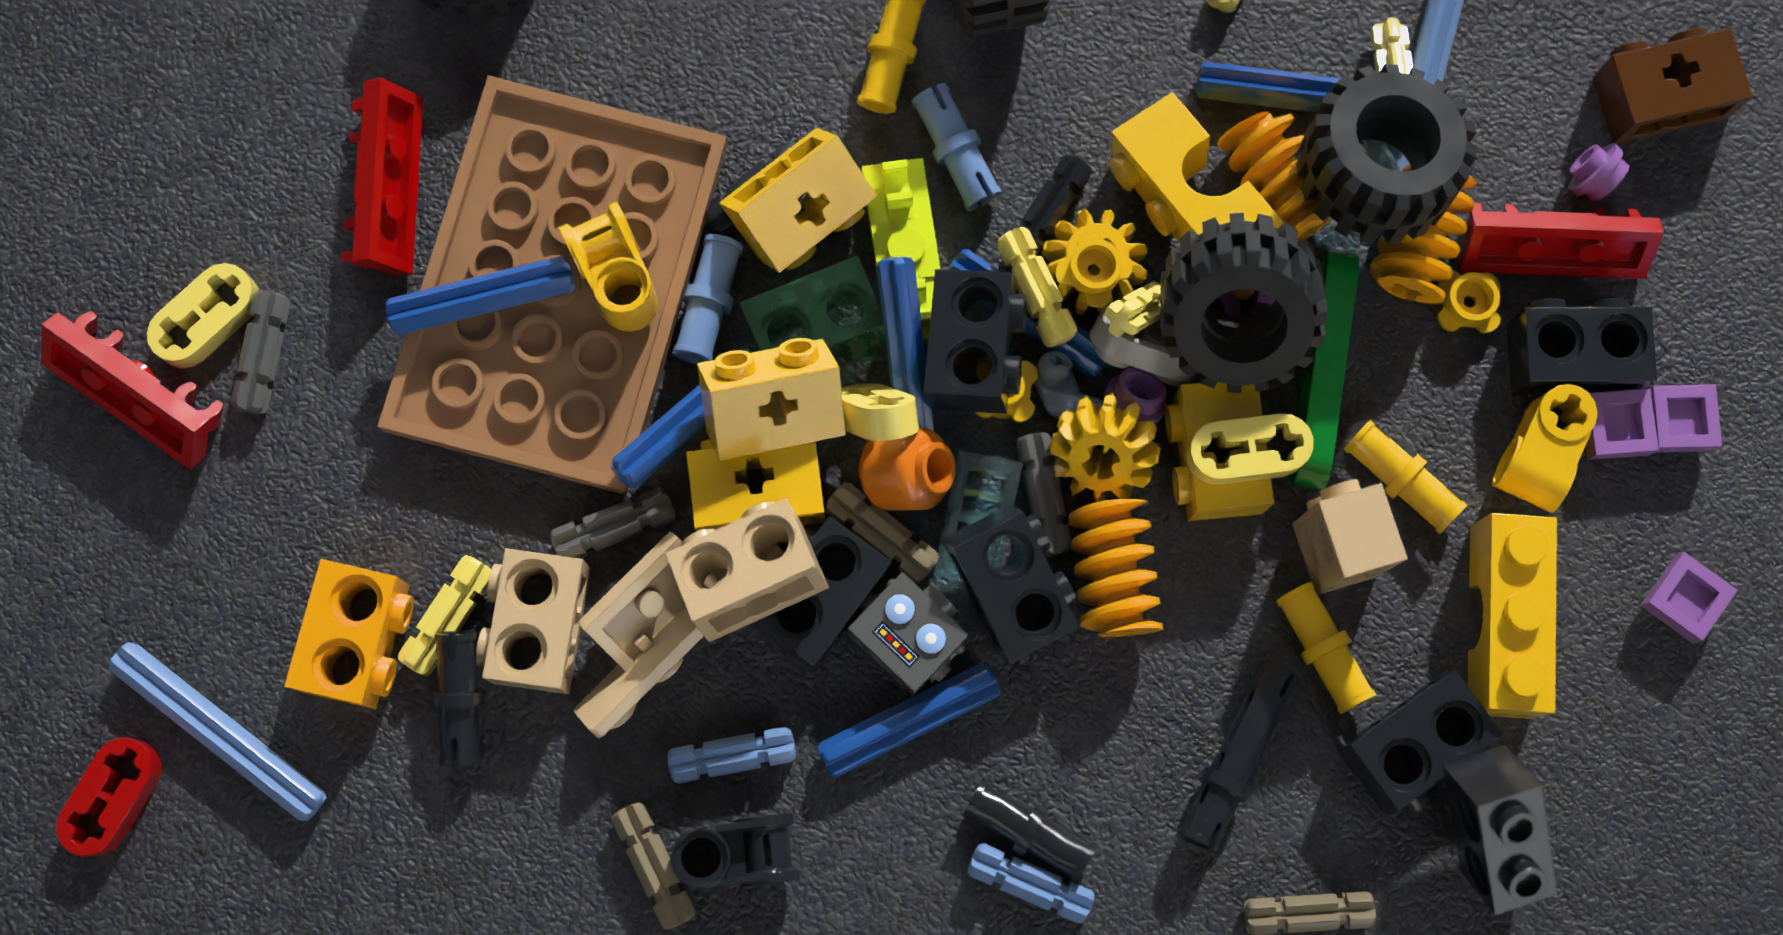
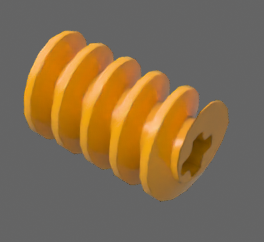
(1272, 168)
(1412, 264)
(1113, 568)

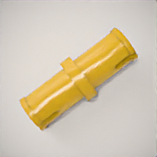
(890, 53)
(1405, 476)
(1326, 647)

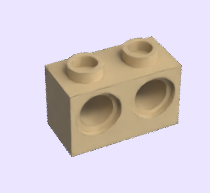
(1348, 536)
(751, 585)
(550, 621)

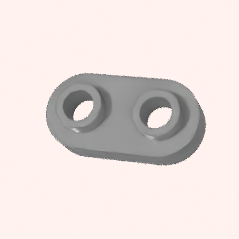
(1143, 350)

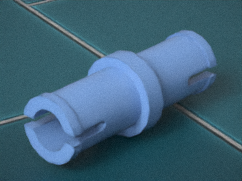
(956, 146)
(708, 299)

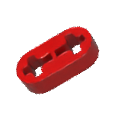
(96, 789)

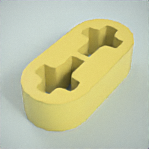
(200, 312)
(879, 412)
(1247, 434)

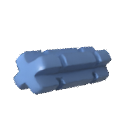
(731, 755)
(1031, 883)

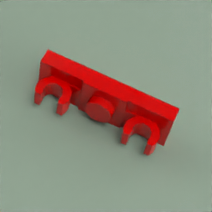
(386, 178)
(1559, 243)
(128, 387)

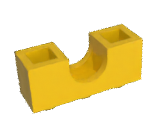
(1157, 158)
(1516, 653)

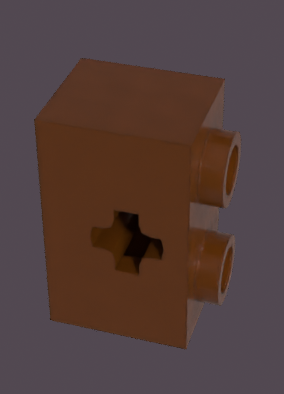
(1671, 84)

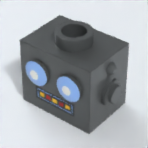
(909, 633)

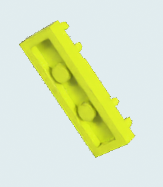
(904, 223)

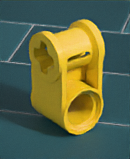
(611, 259)
(1542, 457)

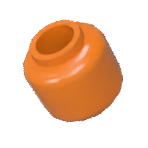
(907, 471)

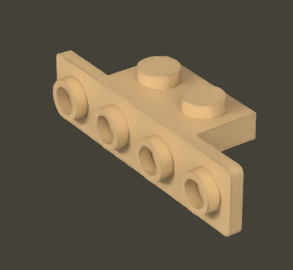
(644, 631)

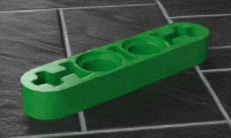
(1325, 375)

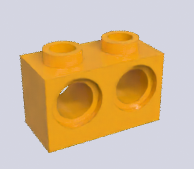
(331, 631)

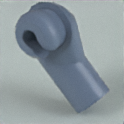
(1058, 385)

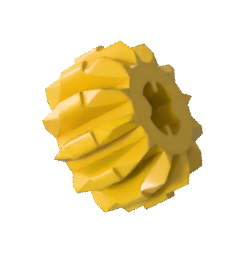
(1066, 243)
(1113, 429)

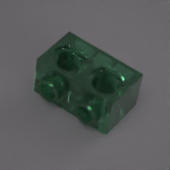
(807, 306)

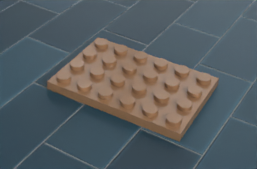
(551, 376)

